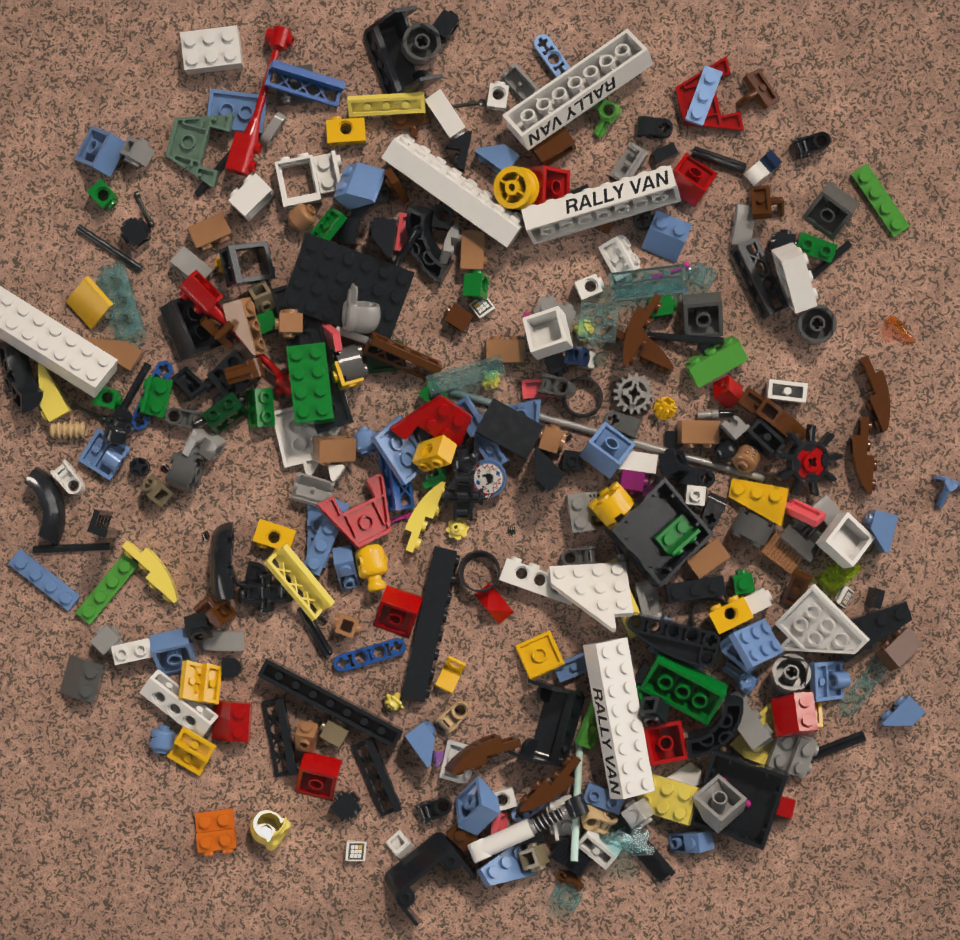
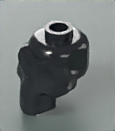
(118, 427)
(466, 456)

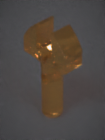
(896, 324)

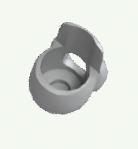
(359, 315)

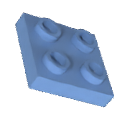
(102, 456)
(828, 680)

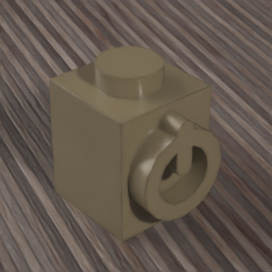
(261, 297)
(156, 490)
(333, 732)
(534, 857)

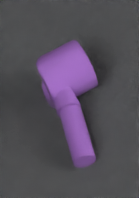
(438, 757)

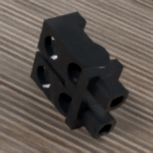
(217, 377)

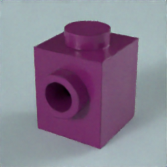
(633, 481)

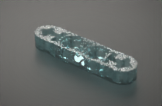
(863, 679)

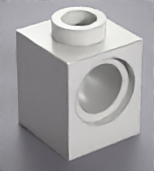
(492, 103)
(583, 293)
(694, 495)
(758, 600)
(509, 793)

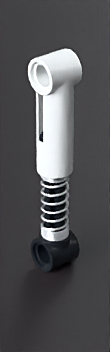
(526, 829)

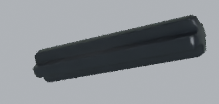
(718, 159)
(316, 633)
(840, 744)

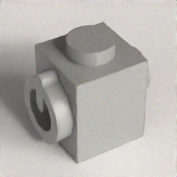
(137, 152)
(106, 638)
(638, 813)

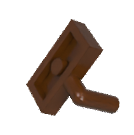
(759, 89)
(411, 121)
(395, 186)
(762, 203)
(221, 335)
(797, 587)
(219, 614)

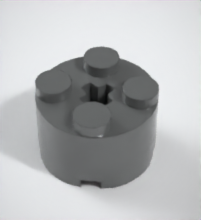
(414, 35)
(808, 333)
(351, 362)
(185, 472)
(753, 527)
(799, 671)

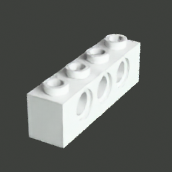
(509, 576)
(164, 694)

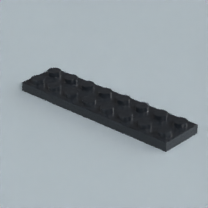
(314, 333)

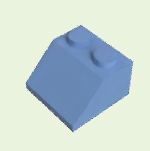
(100, 151)
(359, 185)
(666, 236)
(607, 450)
(882, 527)
(171, 649)
(422, 740)
(476, 806)

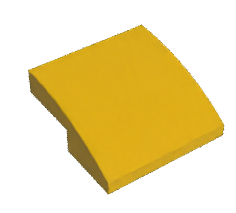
(200, 682)
(191, 751)

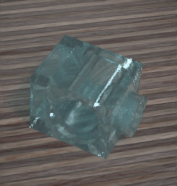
(701, 275)
(571, 904)

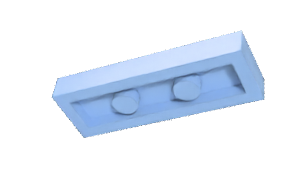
(703, 96)

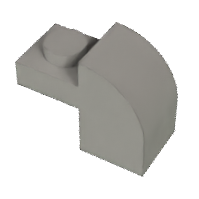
(205, 443)

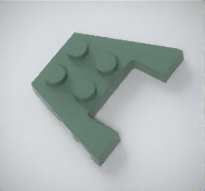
(190, 140)

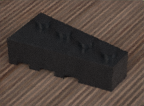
(879, 624)

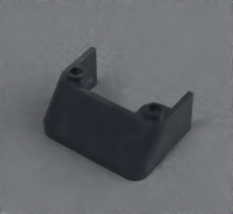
(384, 47)
(555, 726)
(434, 850)

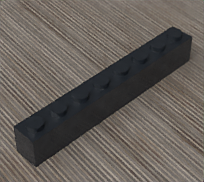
(429, 624)
(330, 702)

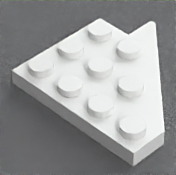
(297, 441)
(595, 588)
(819, 626)

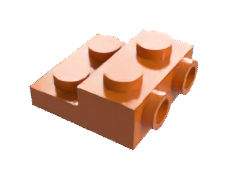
(216, 831)

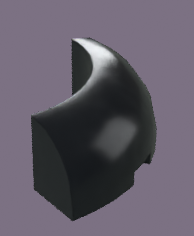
(349, 231)
(425, 247)
(19, 378)
(52, 505)
(221, 557)
(719, 732)

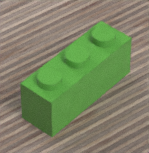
(715, 361)

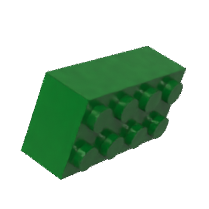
(310, 384)
(684, 687)

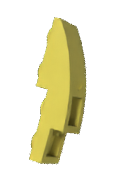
(427, 507)
(159, 576)

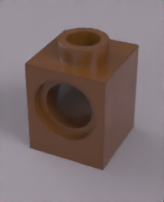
(458, 317)

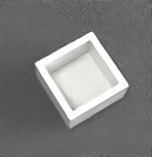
(251, 196)
(547, 332)
(845, 540)

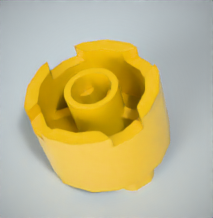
(611, 503)

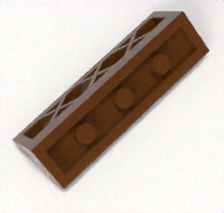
(403, 353)

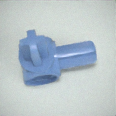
(744, 681)

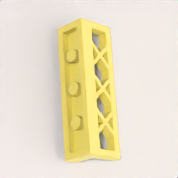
(386, 104)
(300, 579)

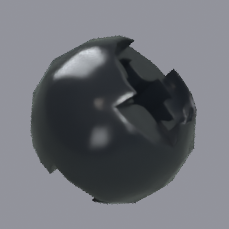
(725, 450)

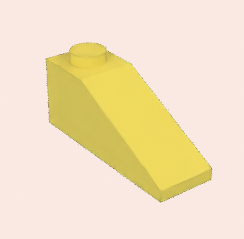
(53, 402)

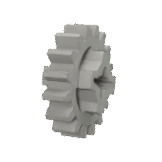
(625, 392)

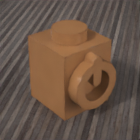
(289, 323)
(551, 439)
(347, 625)
(306, 736)

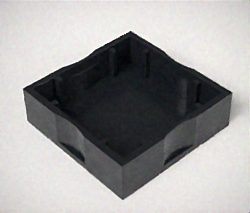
(645, 519)
(759, 785)

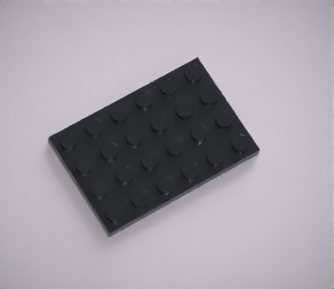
(326, 273)

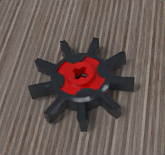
(807, 460)

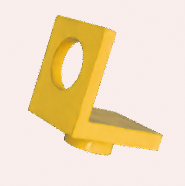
(337, 377)
(450, 674)

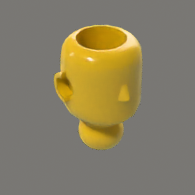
(371, 565)

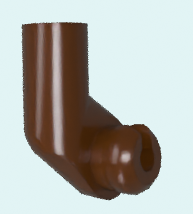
(569, 877)

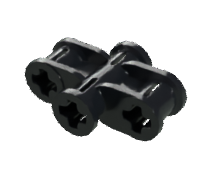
(463, 496)
(257, 591)

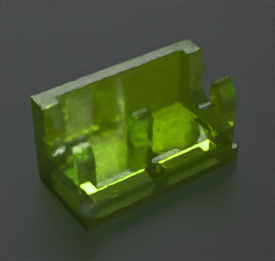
(836, 576)

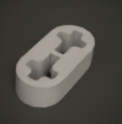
(272, 129)

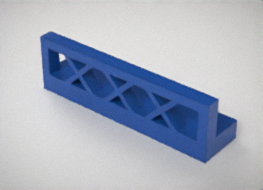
(304, 76)
(394, 490)

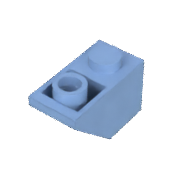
(497, 156)
(345, 567)
(904, 713)
(691, 841)

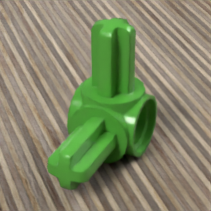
(605, 120)

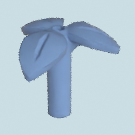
(949, 486)

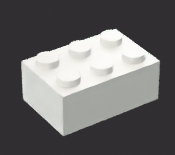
(211, 50)
(795, 277)

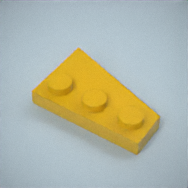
(762, 498)

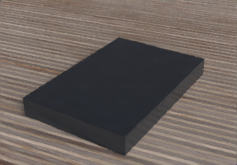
(509, 429)

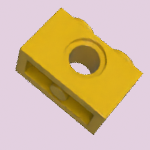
(336, 137)
(434, 453)
(263, 532)
(741, 614)

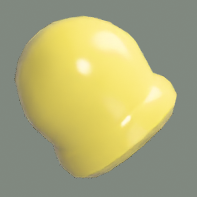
(269, 837)

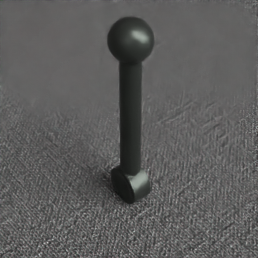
(481, 102)
(151, 224)
(75, 406)

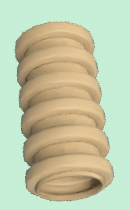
(68, 430)

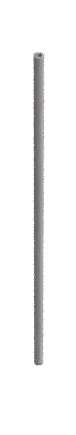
(639, 444)

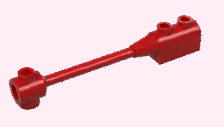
(247, 144)
(206, 301)

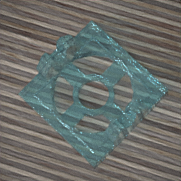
(602, 311)
(632, 841)

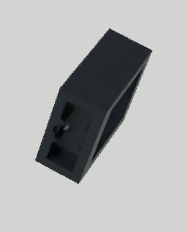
(232, 269)

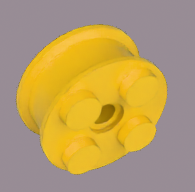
(516, 187)

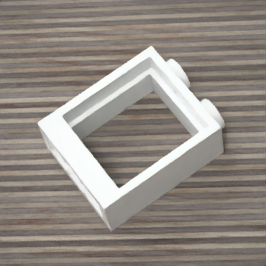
(285, 162)

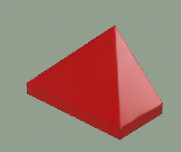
(494, 604)

